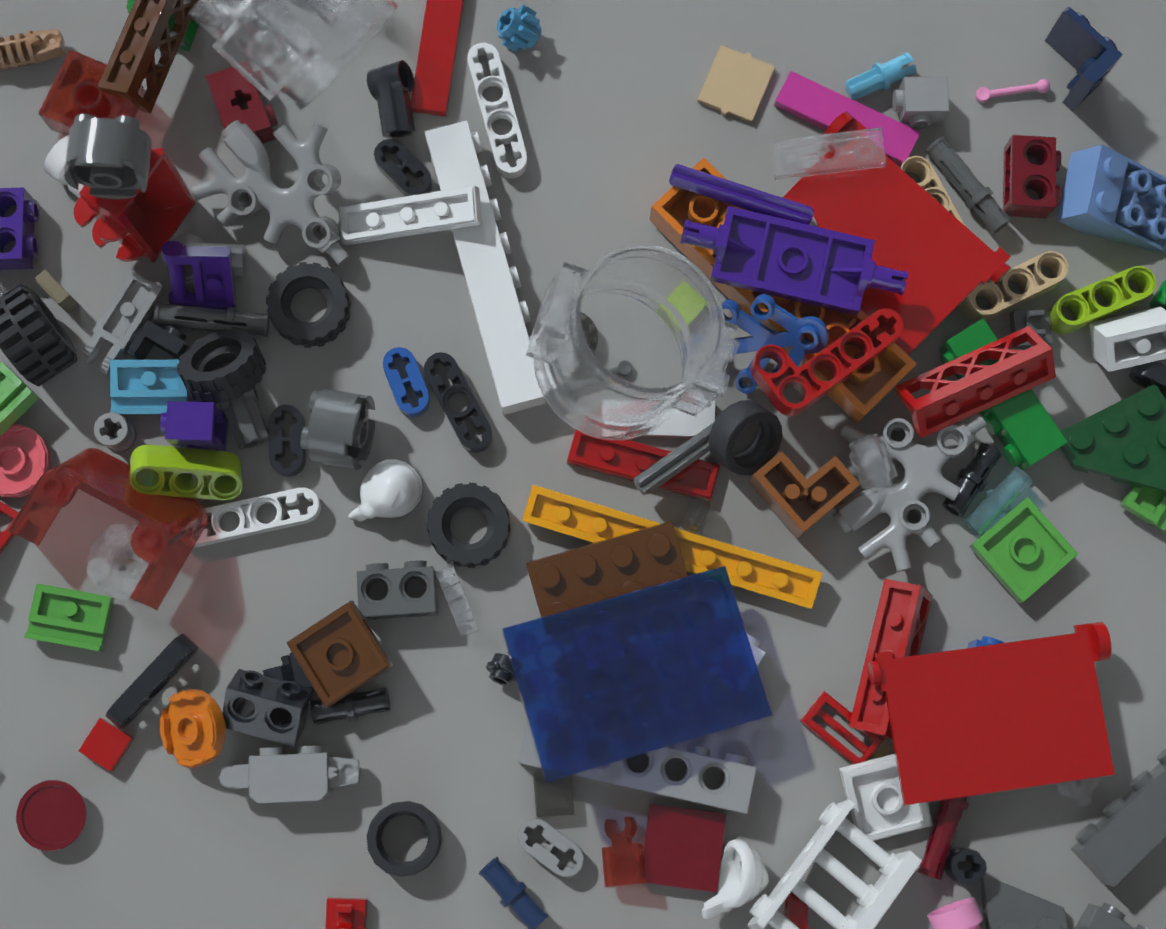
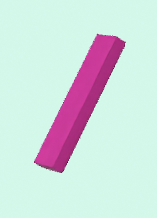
(822, 106)

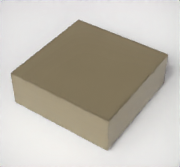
(56, 291)

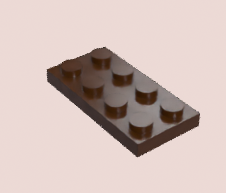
(606, 569)

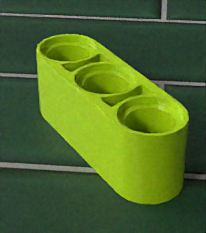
(1113, 289)
(167, 473)

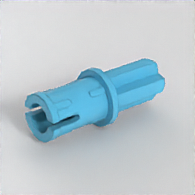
(880, 76)

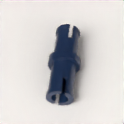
(513, 894)

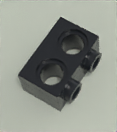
(265, 712)

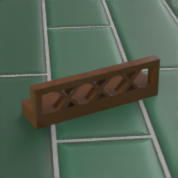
(135, 50)

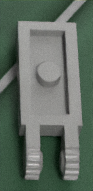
(124, 314)

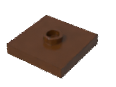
(339, 654)

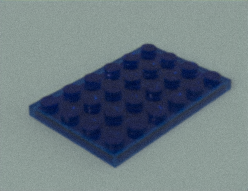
(635, 673)

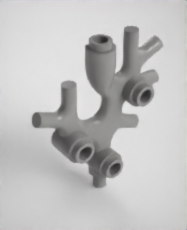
(285, 206)
(922, 475)

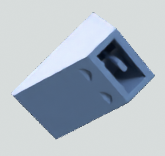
(1114, 199)

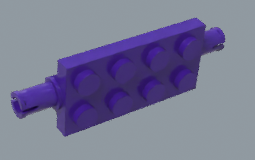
(793, 260)

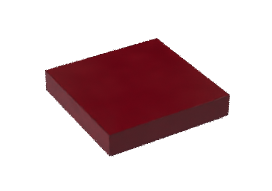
(683, 847)

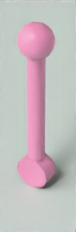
(983, 93)

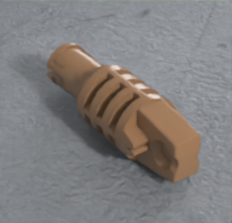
(30, 47)

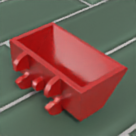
(143, 220)

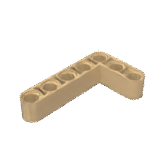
(1025, 274)

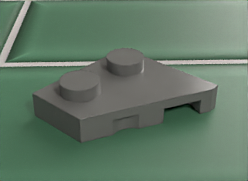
(1015, 909)

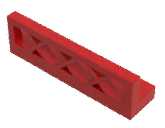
(982, 384)
(897, 629)

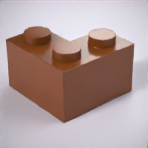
(801, 500)

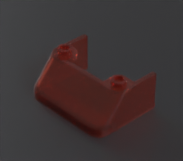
(166, 523)

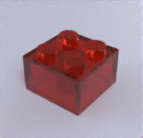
(77, 93)

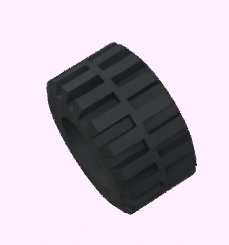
(33, 336)

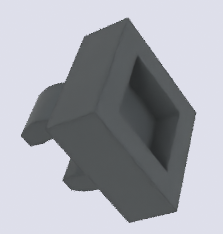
(1037, 319)

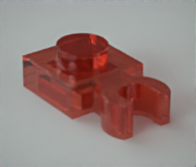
(623, 860)

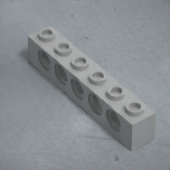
(731, 795)

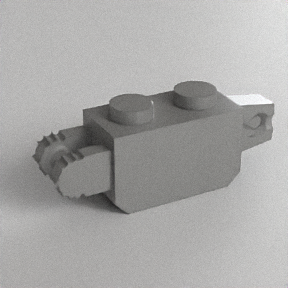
(291, 776)

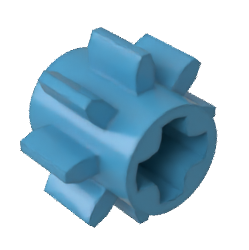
(519, 28)

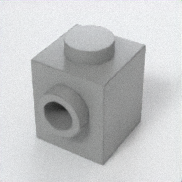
(921, 101)

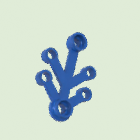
(765, 336)

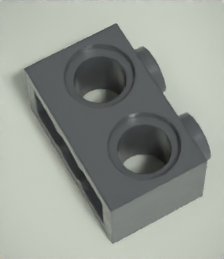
(397, 602)

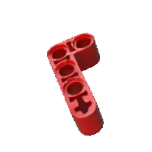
(831, 357)

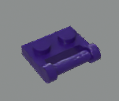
(211, 275)

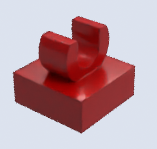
(346, 913)

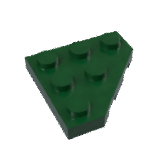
(1123, 441)

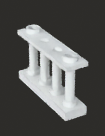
(873, 899)

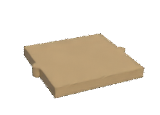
(735, 84)

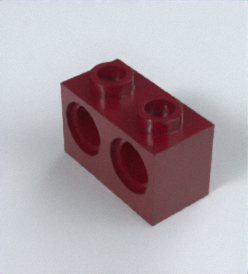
(1022, 175)

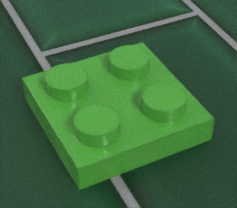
(1023, 550)

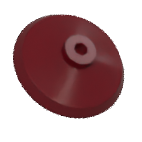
(51, 815)

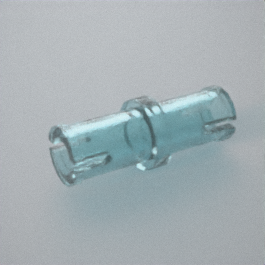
(998, 501)

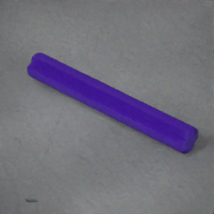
(739, 195)

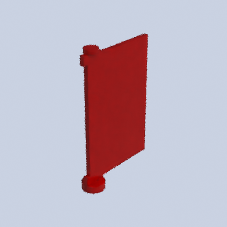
(909, 235)
(997, 715)

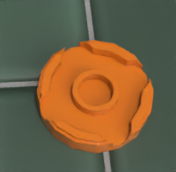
(192, 728)

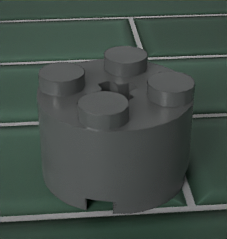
(108, 156)
(339, 428)

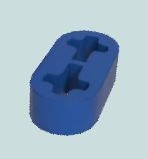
(414, 378)

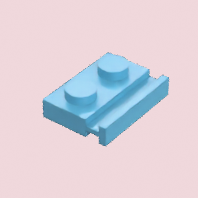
(145, 386)

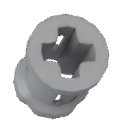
(104, 429)

